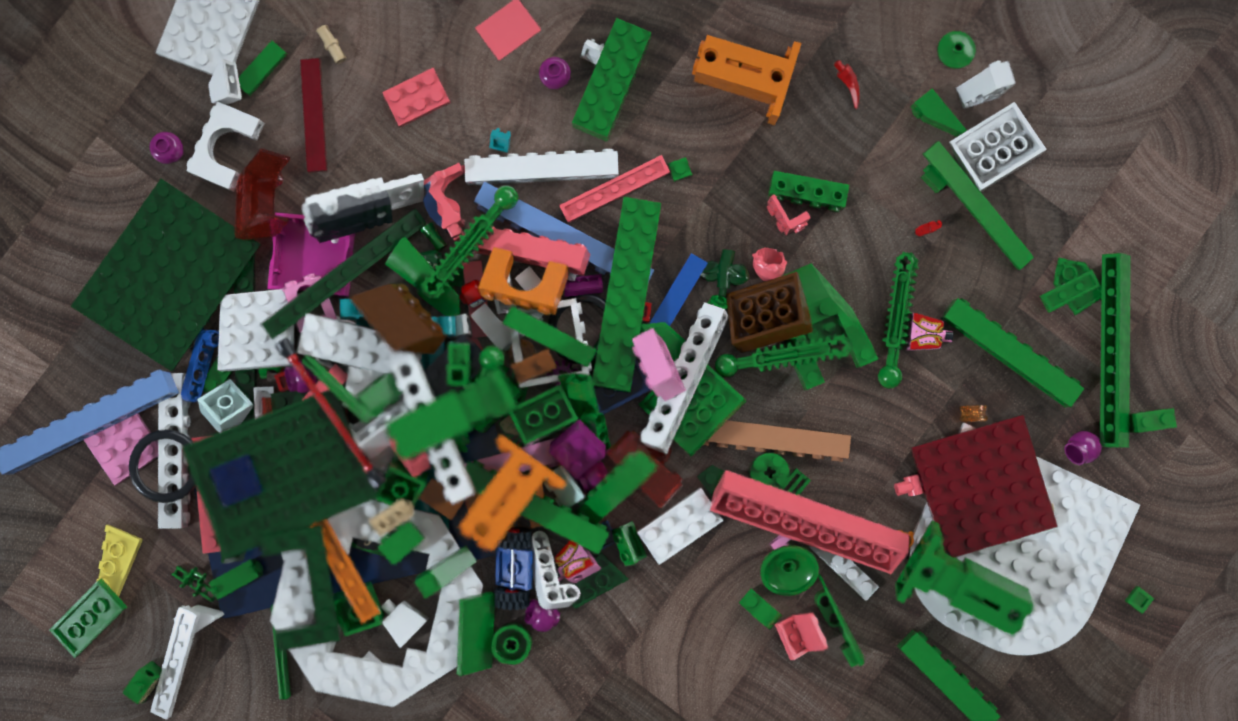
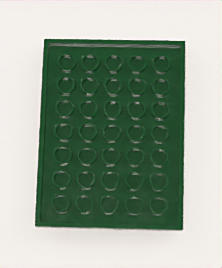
(165, 275)
(299, 463)

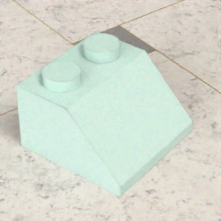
(225, 406)
(571, 491)

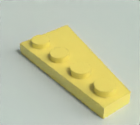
(118, 557)

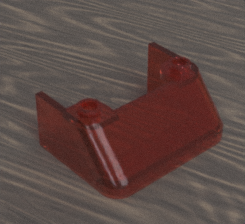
(257, 196)
(661, 483)

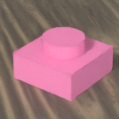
(779, 541)

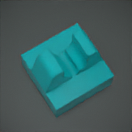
(500, 140)

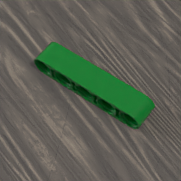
(549, 336)

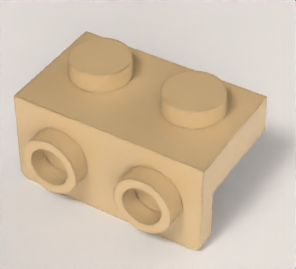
(392, 516)

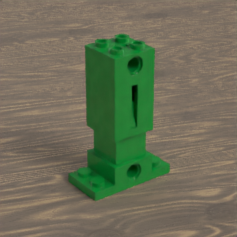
(449, 416)
(965, 584)

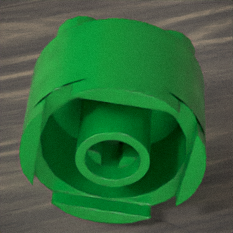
(776, 463)
(509, 654)

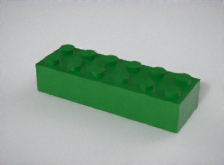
(611, 79)

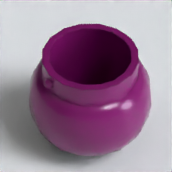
(554, 73)
(166, 147)
(294, 380)
(1083, 448)
(592, 477)
(541, 618)

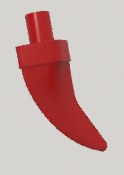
(849, 78)

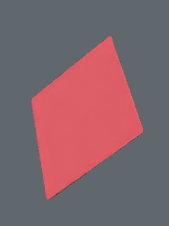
(508, 29)

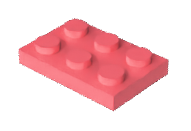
(416, 97)

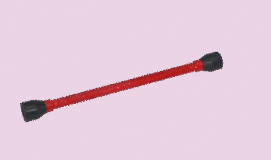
(287, 350)

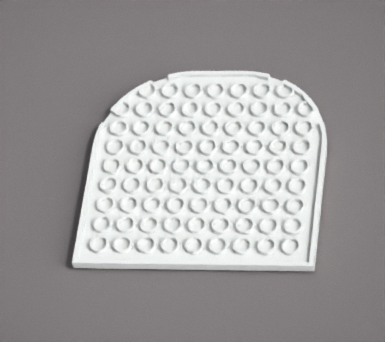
(1058, 566)

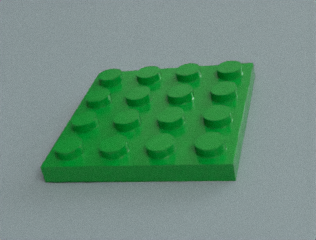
(708, 409)

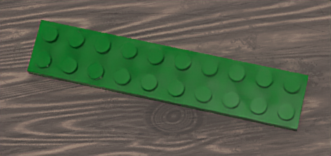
(626, 294)

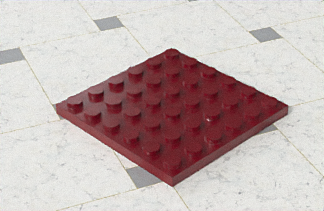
(984, 486)

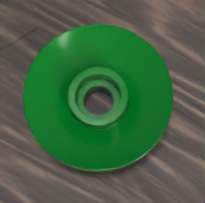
(950, 56)

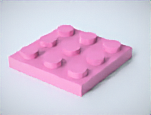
(115, 444)

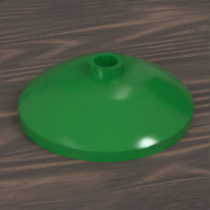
(792, 577)

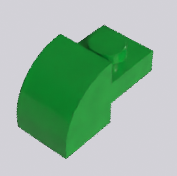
(459, 364)
(760, 609)

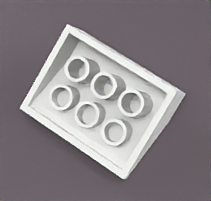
(997, 147)

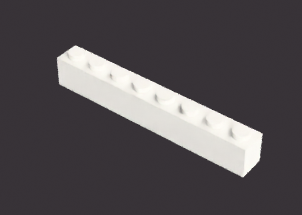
(541, 167)

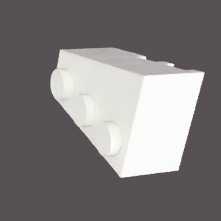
(986, 85)
(372, 436)

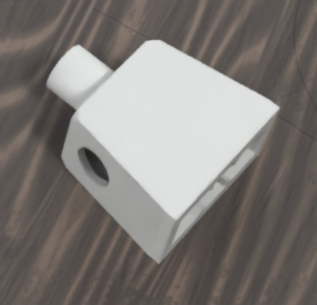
(402, 621)

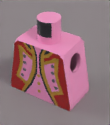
(926, 333)
(575, 563)

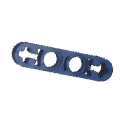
(206, 338)

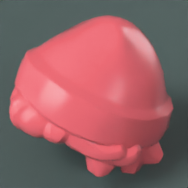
(769, 263)

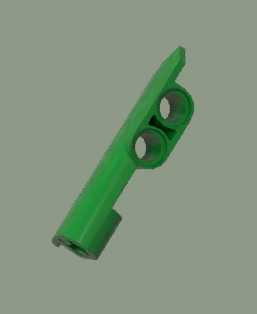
(414, 268)
(582, 398)
(849, 648)

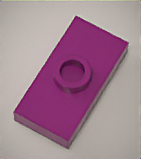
(584, 285)

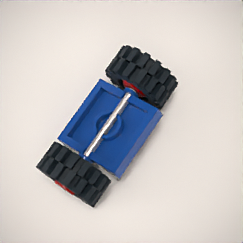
(514, 569)

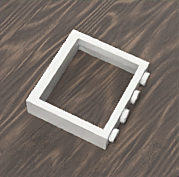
(579, 329)

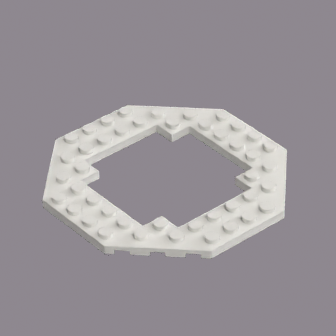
(362, 677)

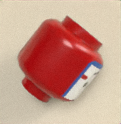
(471, 295)

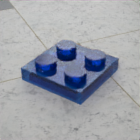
(236, 480)

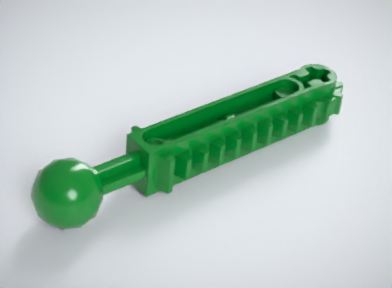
(505, 199)
(490, 360)
(728, 364)
(890, 375)

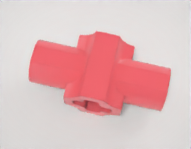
(910, 485)

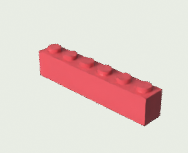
(537, 250)

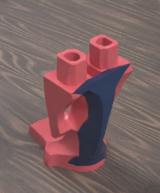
(440, 208)

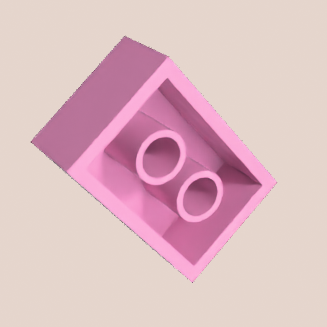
(658, 365)

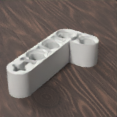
(542, 549)

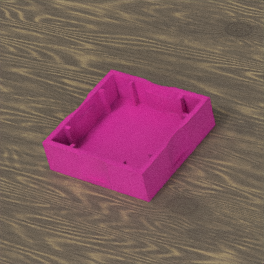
(301, 254)

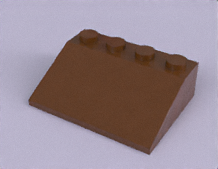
(768, 313)
(400, 319)

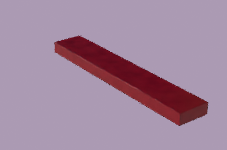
(313, 115)

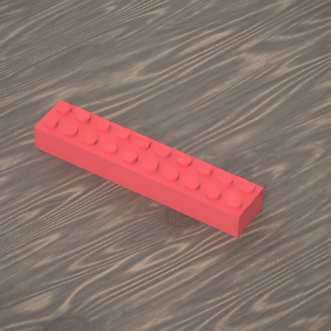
(809, 522)

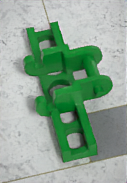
(200, 584)

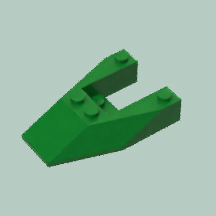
(829, 317)

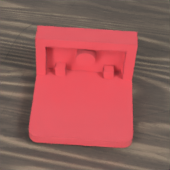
(784, 224)
(801, 634)

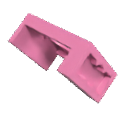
(290, 292)

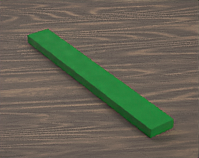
(978, 205)

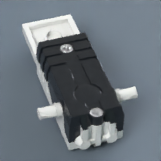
(359, 206)

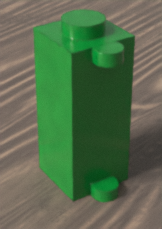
(236, 578)

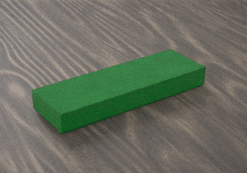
(261, 67)
(1070, 291)

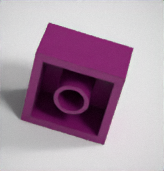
(577, 449)

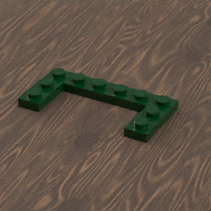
(312, 542)

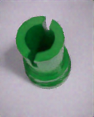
(431, 233)

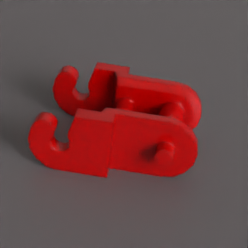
(928, 228)

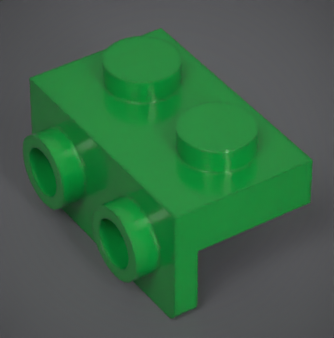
(628, 543)

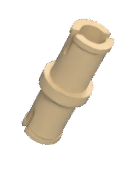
(331, 44)

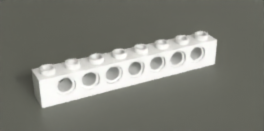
(707, 314)
(167, 459)
(465, 487)

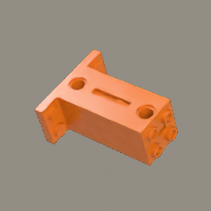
(746, 71)
(506, 495)

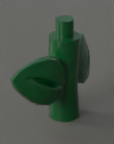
(725, 272)

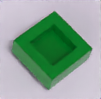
(680, 169)
(1139, 599)

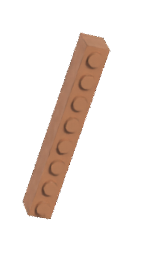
(782, 440)

